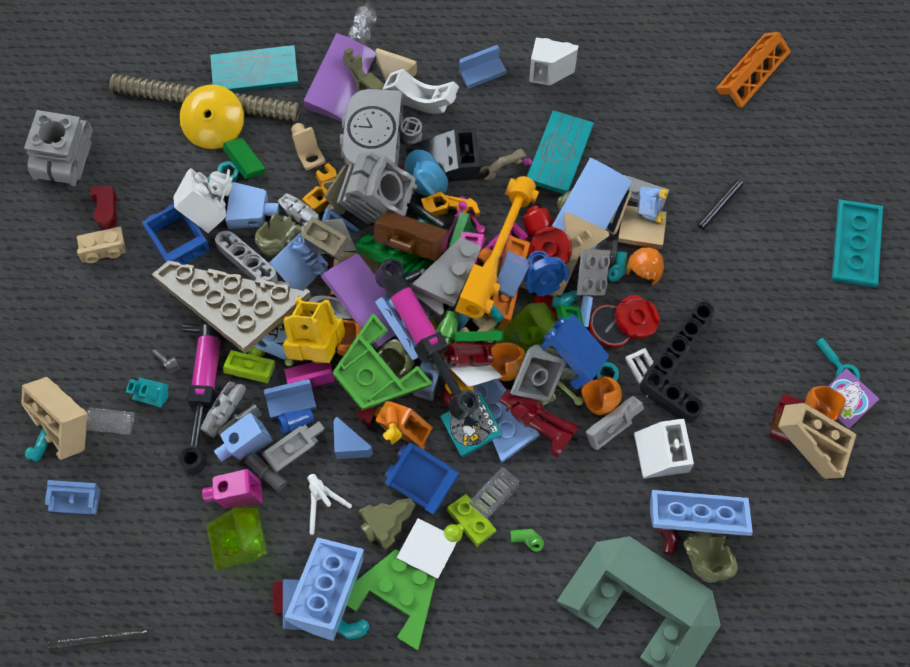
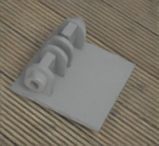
(593, 272)

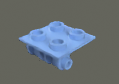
(299, 263)

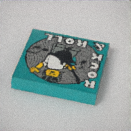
(474, 430)

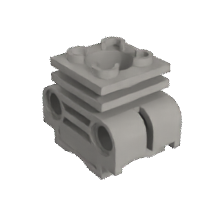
(58, 147)
(375, 187)

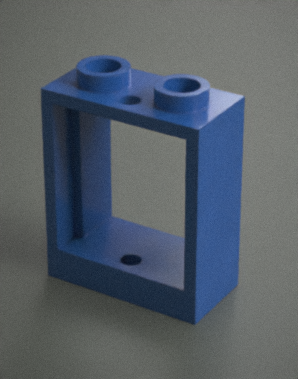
(184, 253)

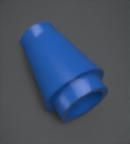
(292, 420)

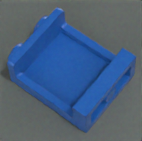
(576, 348)
(421, 477)

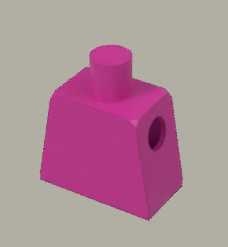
(234, 489)

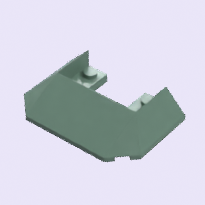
(630, 566)

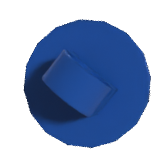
(546, 274)

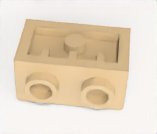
(101, 245)

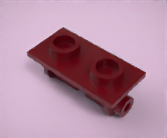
(459, 353)

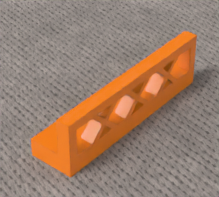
(752, 63)
(502, 302)

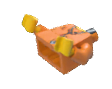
(402, 424)

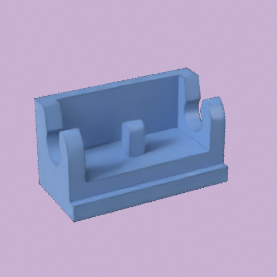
(72, 497)

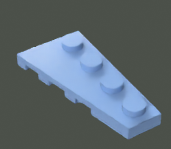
(515, 434)

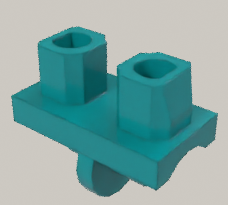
(148, 391)

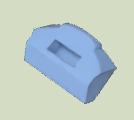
(586, 309)

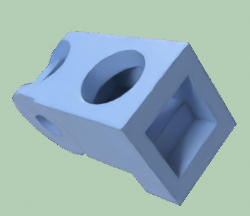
(433, 375)

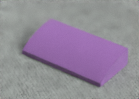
(334, 82)
(357, 291)

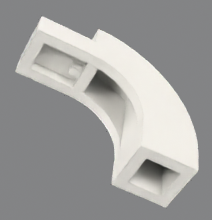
(420, 95)

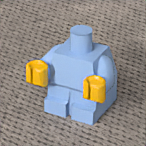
(650, 203)

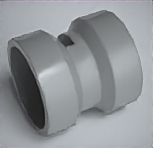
(409, 135)

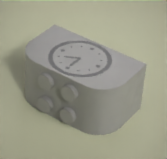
(372, 125)

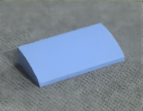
(595, 195)
(700, 512)
(325, 588)

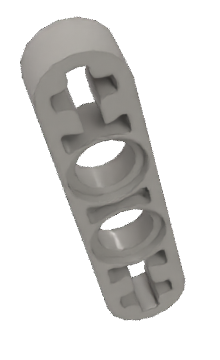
(243, 260)

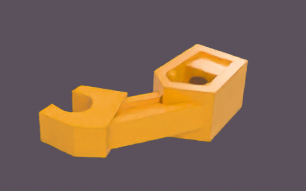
(311, 198)
(449, 202)

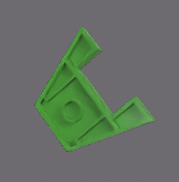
(368, 376)
(401, 587)

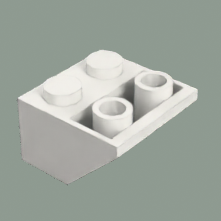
(552, 61)
(198, 203)
(664, 449)

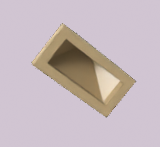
(391, 62)

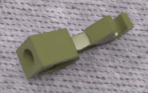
(363, 80)

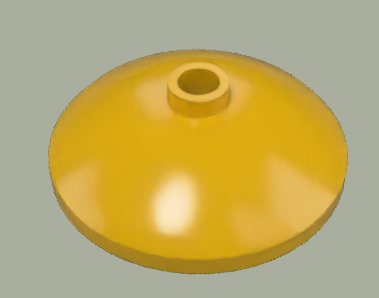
(224, 122)

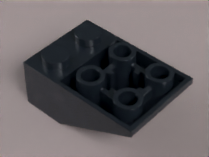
(455, 153)

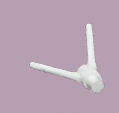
(319, 492)

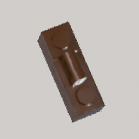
(411, 235)

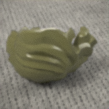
(278, 235)
(396, 358)
(709, 556)

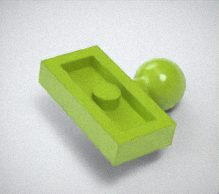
(249, 365)
(468, 521)

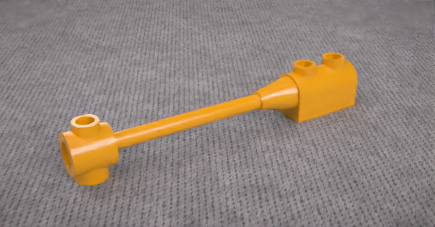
(483, 280)

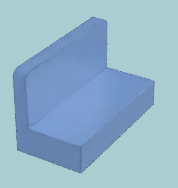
(481, 67)
(290, 398)

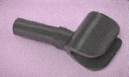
(171, 365)

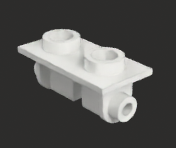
(220, 184)

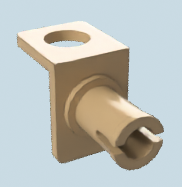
(306, 145)

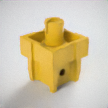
(313, 335)

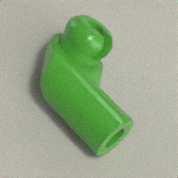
(529, 537)

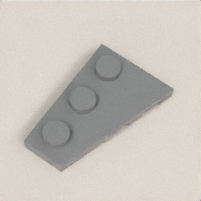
(448, 274)

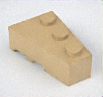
(57, 414)
(818, 439)

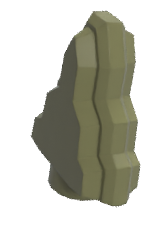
(385, 520)

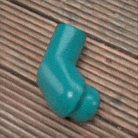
(619, 268)
(566, 299)
(37, 452)
(353, 630)

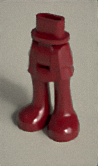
(532, 415)

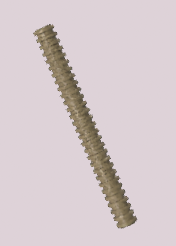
(178, 93)

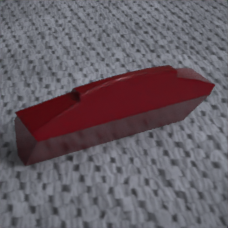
(278, 597)

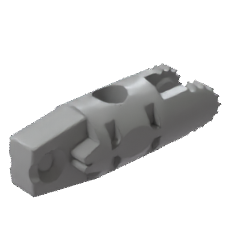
(297, 209)
(222, 408)

